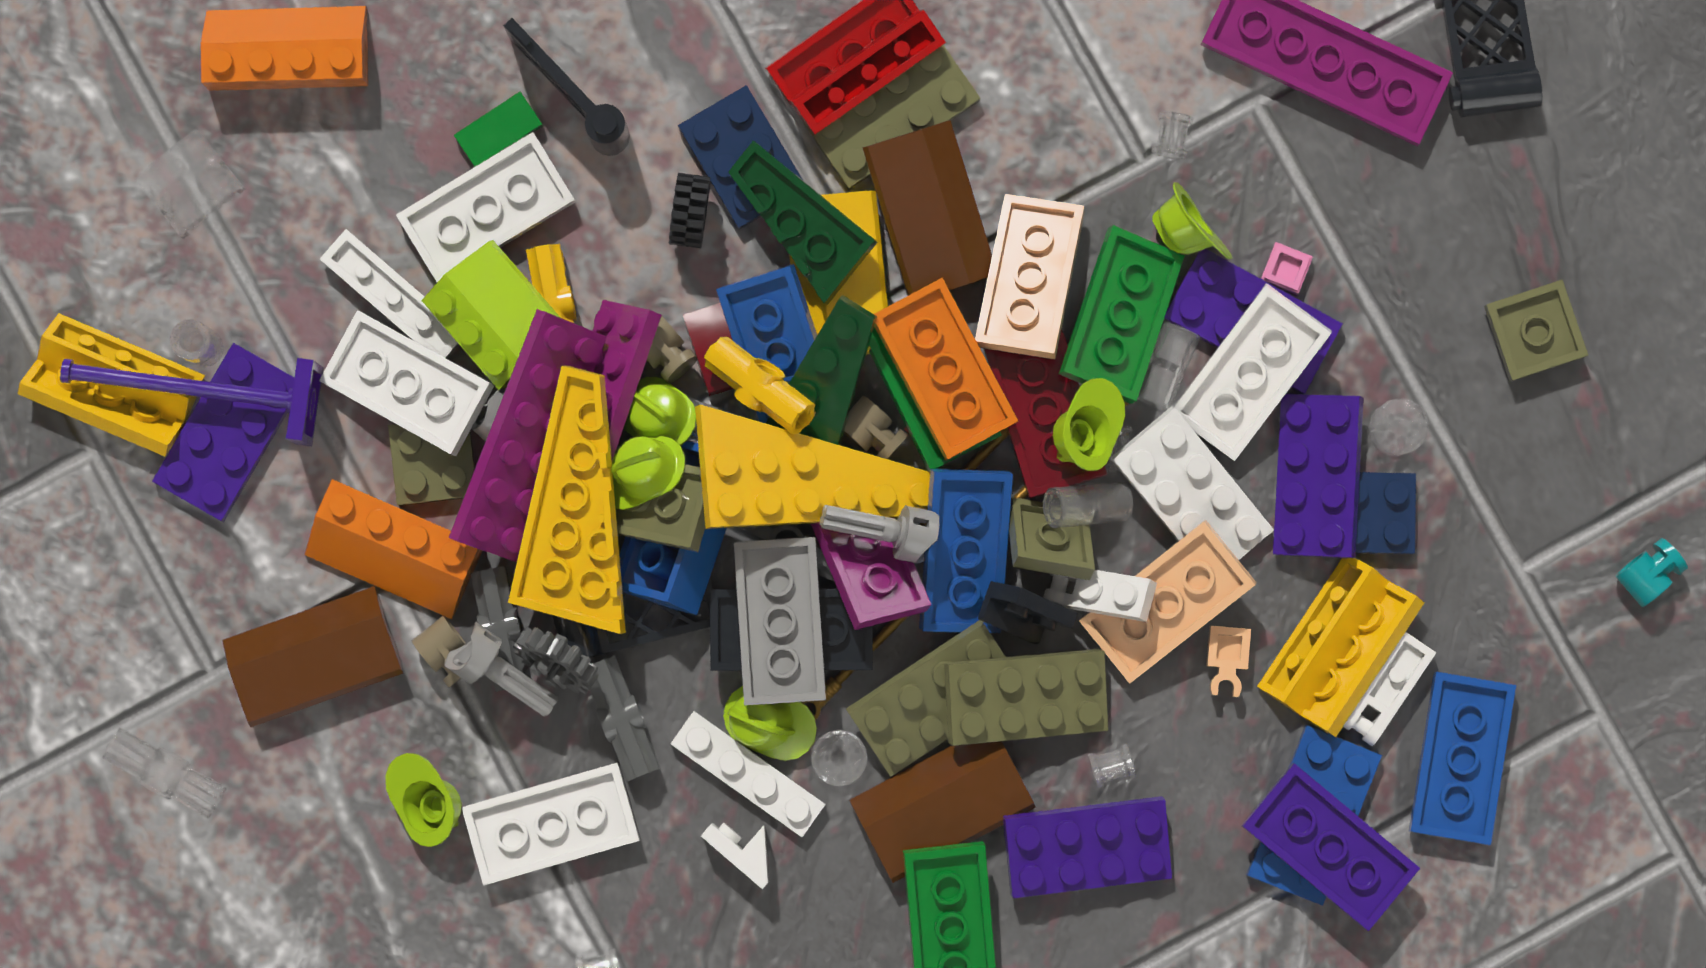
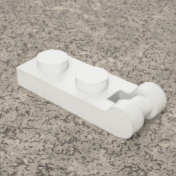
(1105, 594)
(1390, 687)

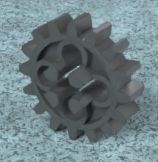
(556, 660)

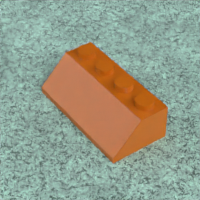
(284, 48)
(391, 549)

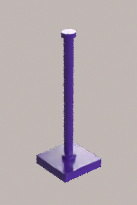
(299, 402)

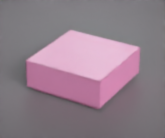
(1286, 268)

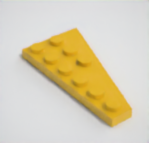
(777, 477)
(570, 534)

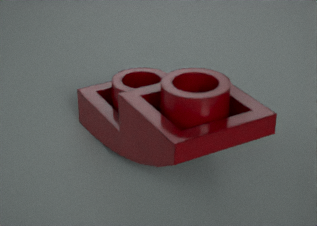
(705, 329)

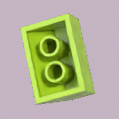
(487, 309)

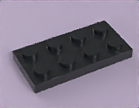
(842, 644)

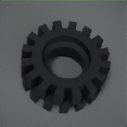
(689, 210)

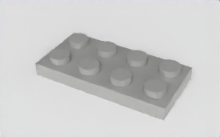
(779, 621)

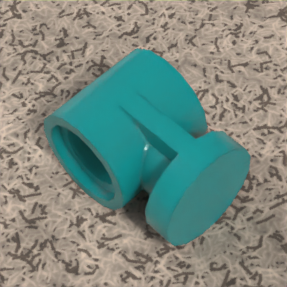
(1647, 576)

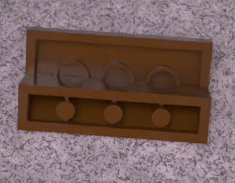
(929, 208)
(312, 656)
(942, 802)

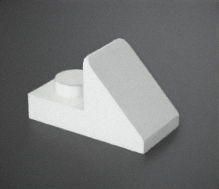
(750, 860)

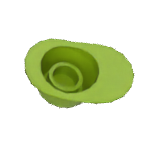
(1184, 227)
(659, 411)
(1090, 425)
(646, 470)
(773, 730)
(422, 799)

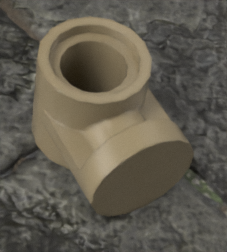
(667, 353)
(869, 427)
(436, 644)

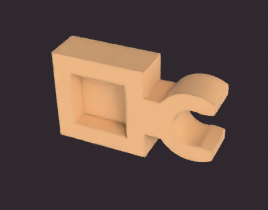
(1228, 651)

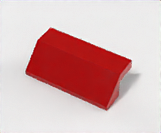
(853, 58)

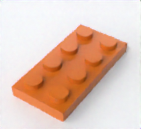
(944, 369)

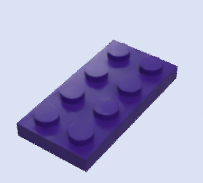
(1218, 295)
(224, 437)
(1318, 476)
(1087, 847)
(1330, 847)

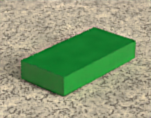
(498, 129)

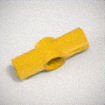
(550, 279)
(759, 385)

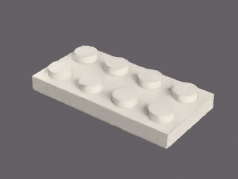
(486, 204)
(1251, 371)
(406, 383)
(1189, 484)
(550, 823)

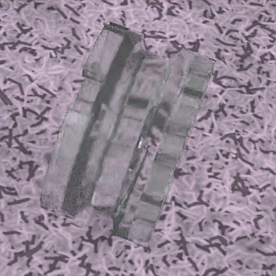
(1398, 427)
(839, 758)

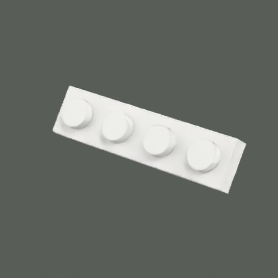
(388, 293)
(748, 774)

